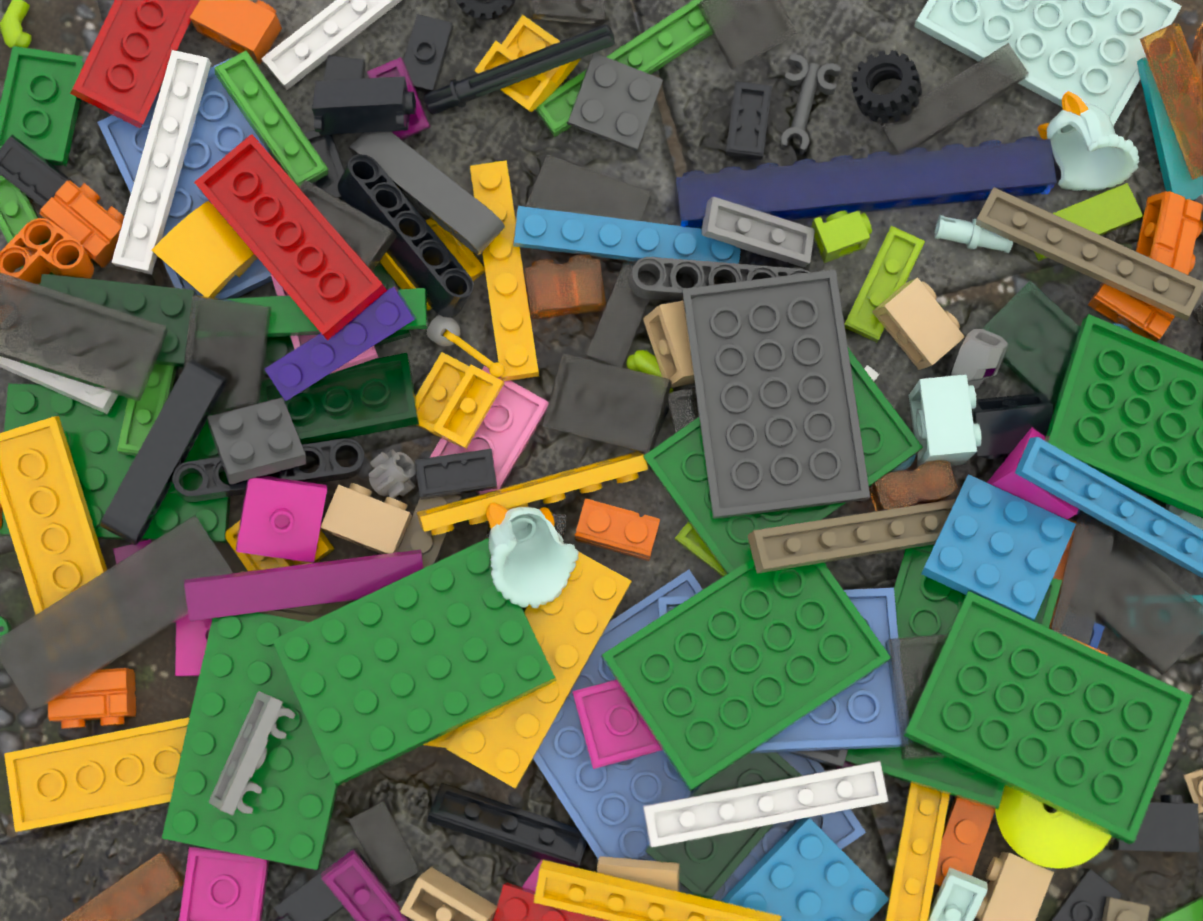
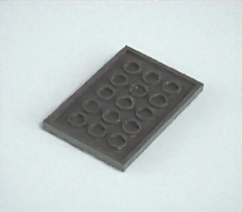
(775, 394)

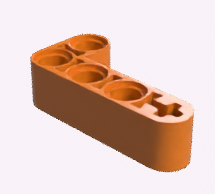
(44, 258)

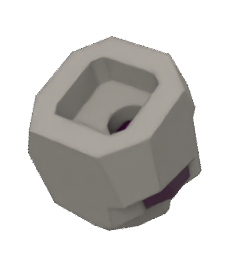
(980, 356)

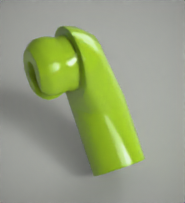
(11, 25)
(644, 362)

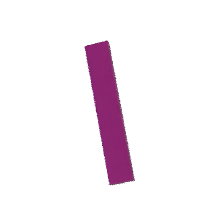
(296, 585)

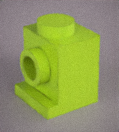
(841, 234)

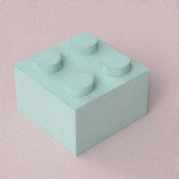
(944, 419)

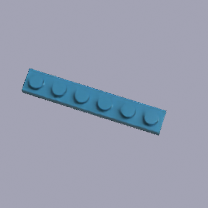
(615, 237)
(1112, 504)

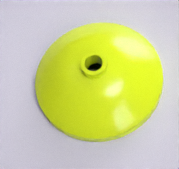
(1046, 837)

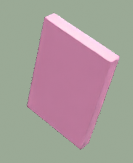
(504, 429)

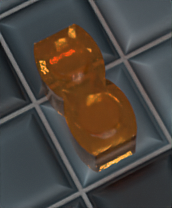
(565, 287)
(925, 485)

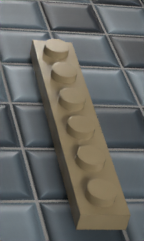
(1090, 254)
(848, 536)

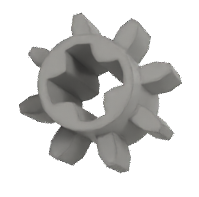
(392, 474)

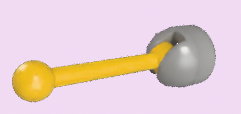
(446, 332)

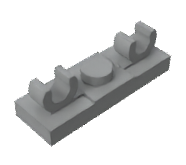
(758, 232)
(248, 754)

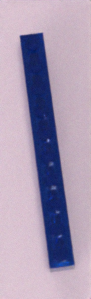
(874, 182)

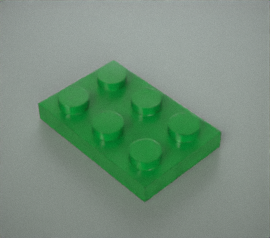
(39, 103)

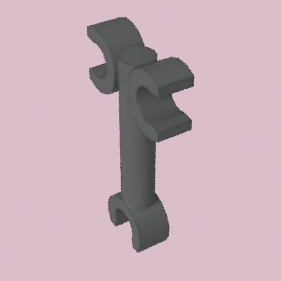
(810, 77)

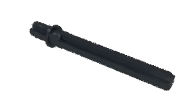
(519, 69)

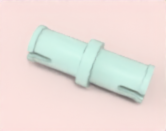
(970, 234)

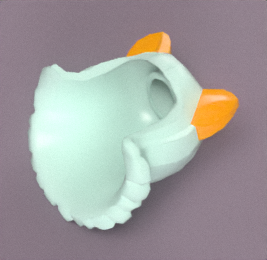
(1088, 147)
(528, 555)

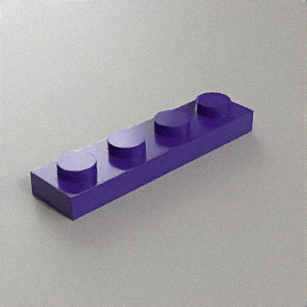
(323, 356)

